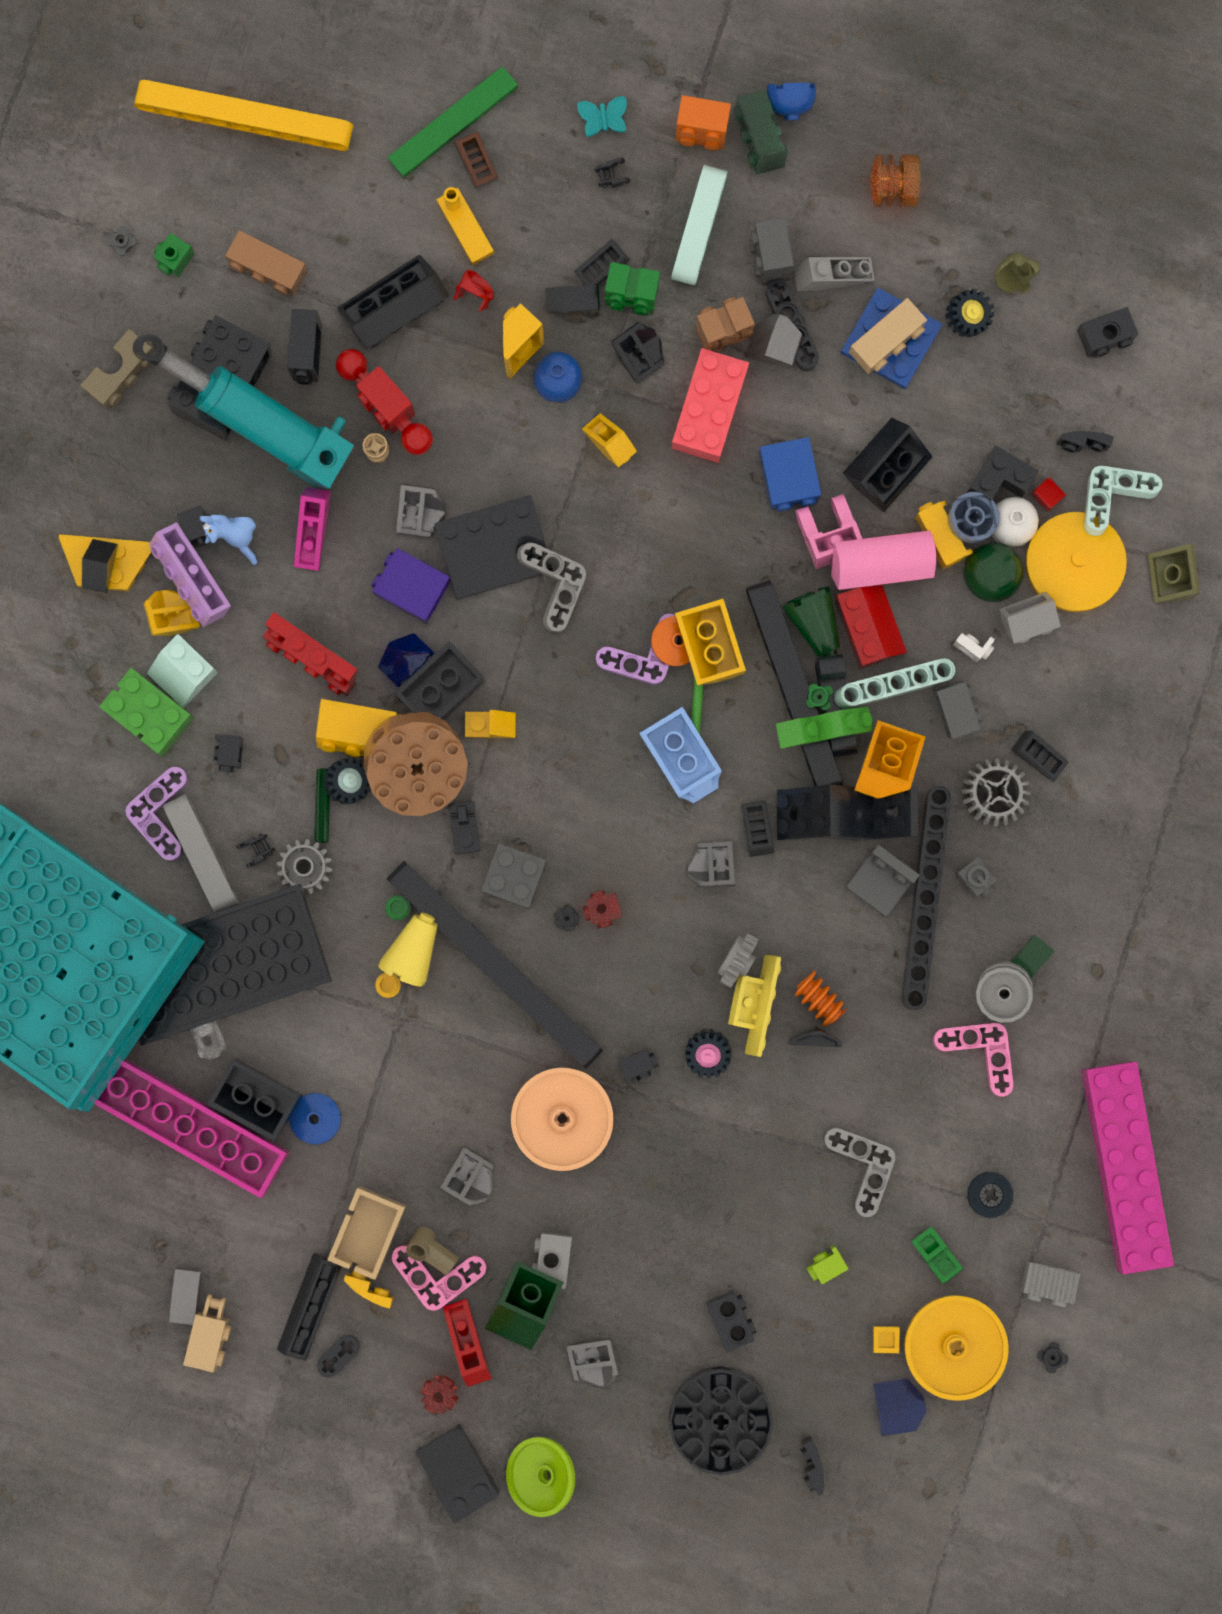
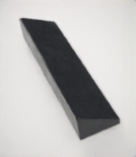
(309, 1307)

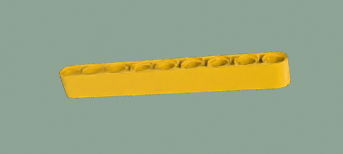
(243, 115)

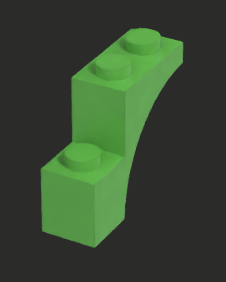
(824, 727)

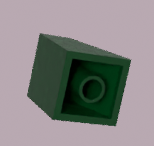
(524, 1305)

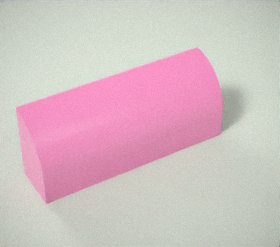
(883, 560)

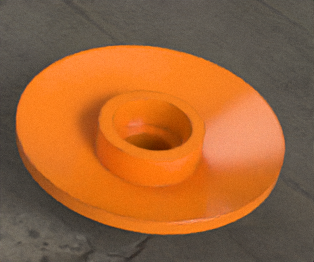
(664, 644)

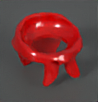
(474, 283)

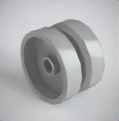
(1010, 1005)

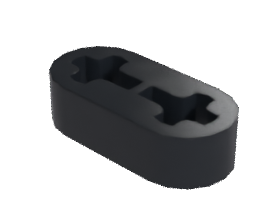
(342, 1360)

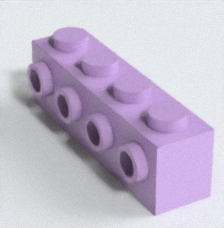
(189, 575)

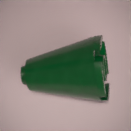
(815, 620)

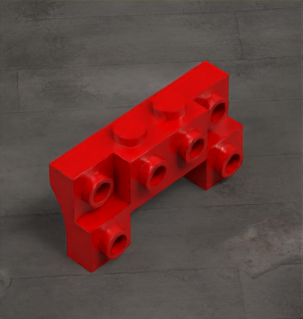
(316, 657)

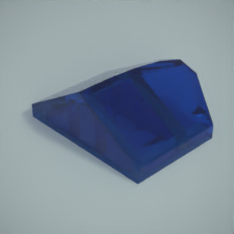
(404, 658)
(899, 1406)

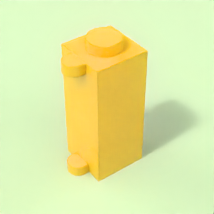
(948, 547)

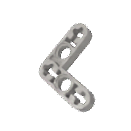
(564, 582)
(873, 1167)

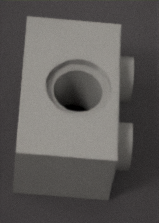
(558, 1244)

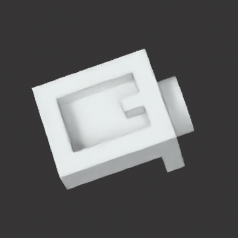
(969, 646)

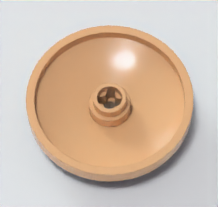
(555, 1143)

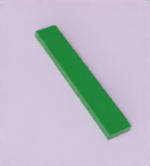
(453, 122)

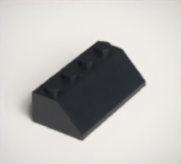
(393, 302)

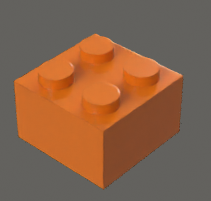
(702, 122)

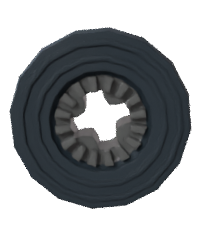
(995, 1207)

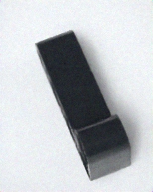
(832, 672)

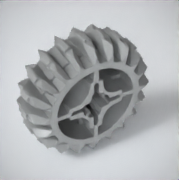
(1004, 799)

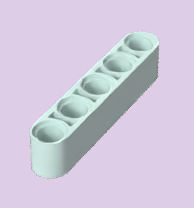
(699, 225)
(905, 681)

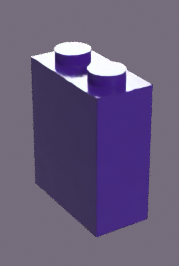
(410, 585)

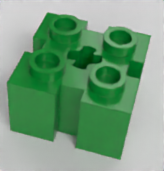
(631, 289)

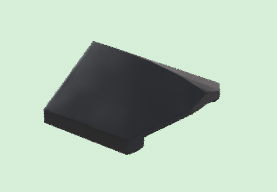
(639, 351)
(815, 1037)

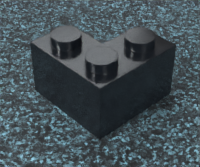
(1004, 471)

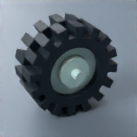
(347, 781)

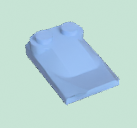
(682, 756)

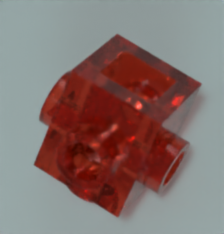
(612, 909)
(446, 1388)

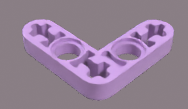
(652, 661)
(149, 816)

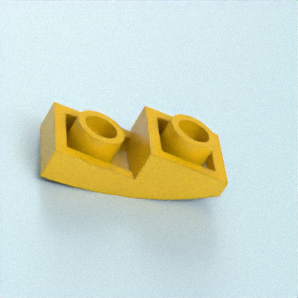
(362, 1285)

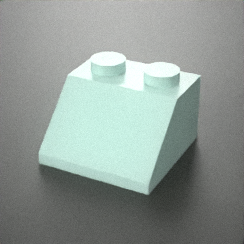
(181, 671)

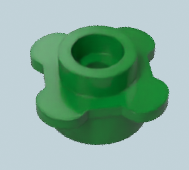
(814, 691)

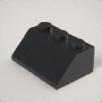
(888, 463)
(254, 1099)

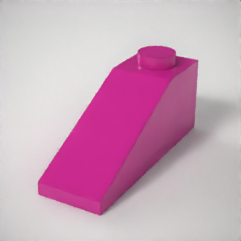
(311, 528)

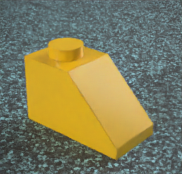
(609, 440)

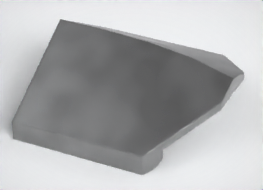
(775, 341)
(419, 510)
(712, 865)
(469, 1179)
(594, 1361)

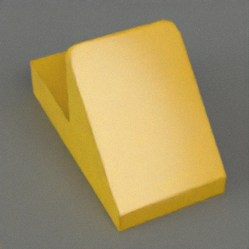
(490, 724)

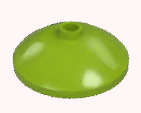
(529, 1478)

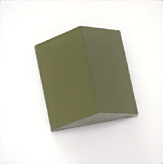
(1174, 574)

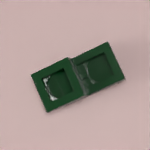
(1033, 955)

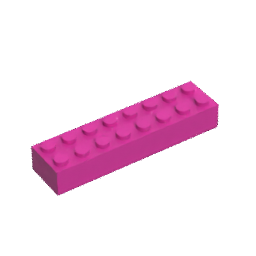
(193, 1128)
(1127, 1167)

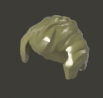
(1015, 272)

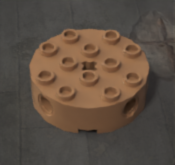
(437, 760)

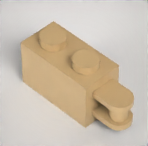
(207, 1337)

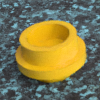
(388, 985)

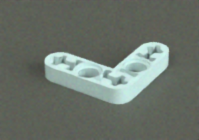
(1111, 485)

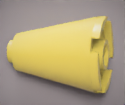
(411, 951)

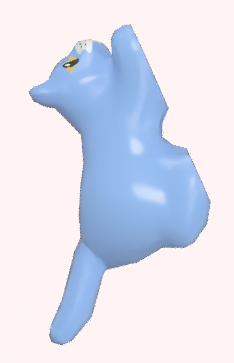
(234, 531)

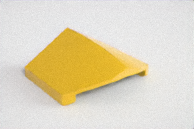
(169, 614)

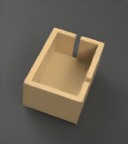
(367, 1232)

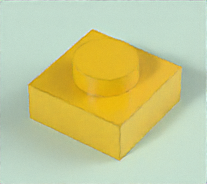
(886, 1339)

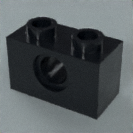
(1118, 322)

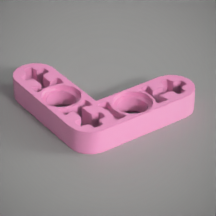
(990, 1048)
(440, 1286)

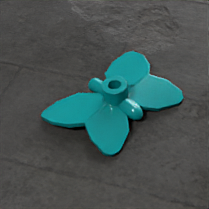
(604, 118)

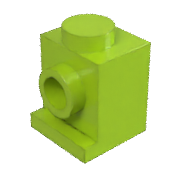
(827, 1265)

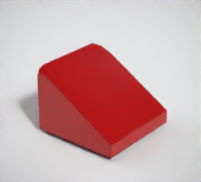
(1048, 494)

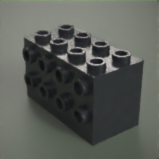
(225, 347)

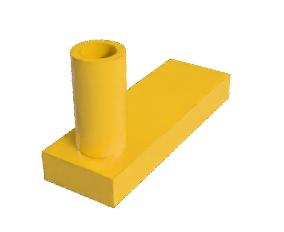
(464, 225)

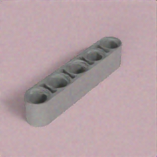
(201, 853)

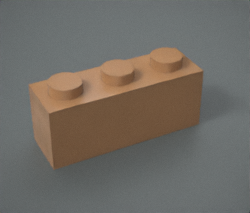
(266, 264)

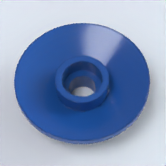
(328, 1115)

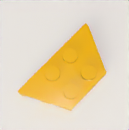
(128, 562)

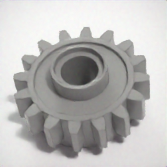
(300, 853)
(738, 959)

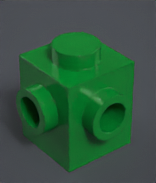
(173, 255)

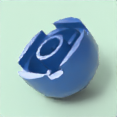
(792, 98)
(557, 377)

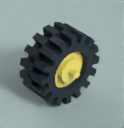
(969, 313)

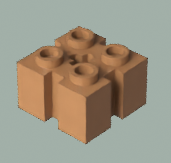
(724, 325)

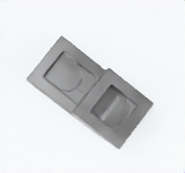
(185, 1295)

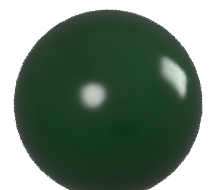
(993, 572)

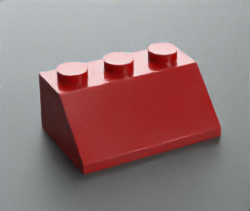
(870, 625)

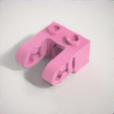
(820, 544)

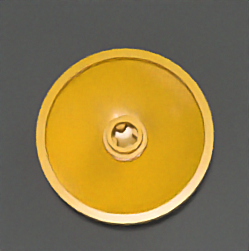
(1073, 565)
(956, 1347)

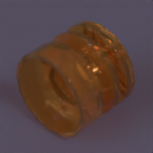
(895, 180)

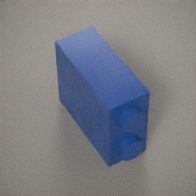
(790, 474)

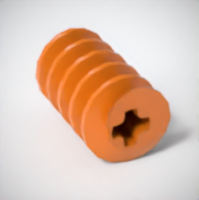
(819, 999)

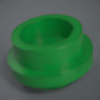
(398, 907)

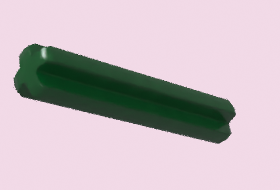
(322, 807)

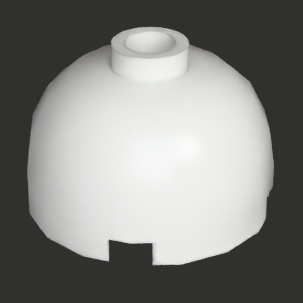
(1016, 522)

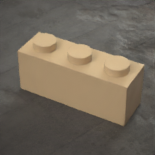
(888, 336)

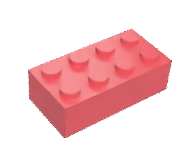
(710, 405)

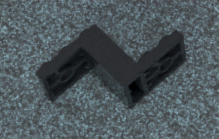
(845, 814)

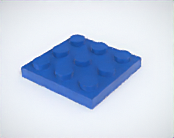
(903, 366)

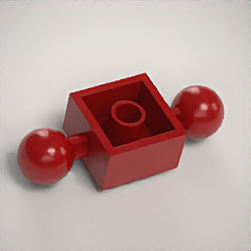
(386, 400)

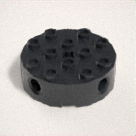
(736, 1441)

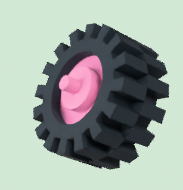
(708, 1053)

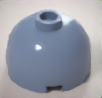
(973, 517)

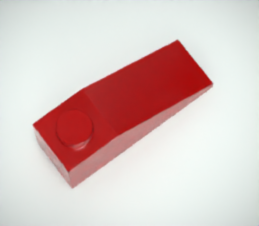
(466, 1343)

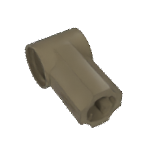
(425, 1247)

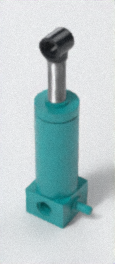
(258, 417)

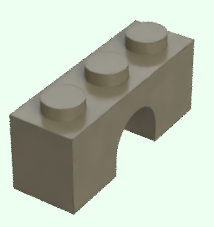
(108, 387)

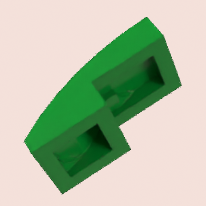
(937, 1255)

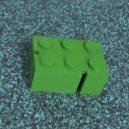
(147, 712)

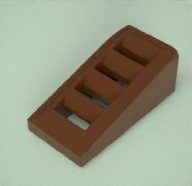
(460, 144)

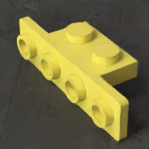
(753, 1004)

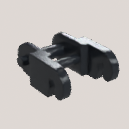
(613, 181)
(260, 856)

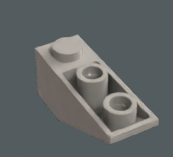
(832, 272)

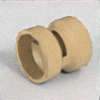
(374, 443)

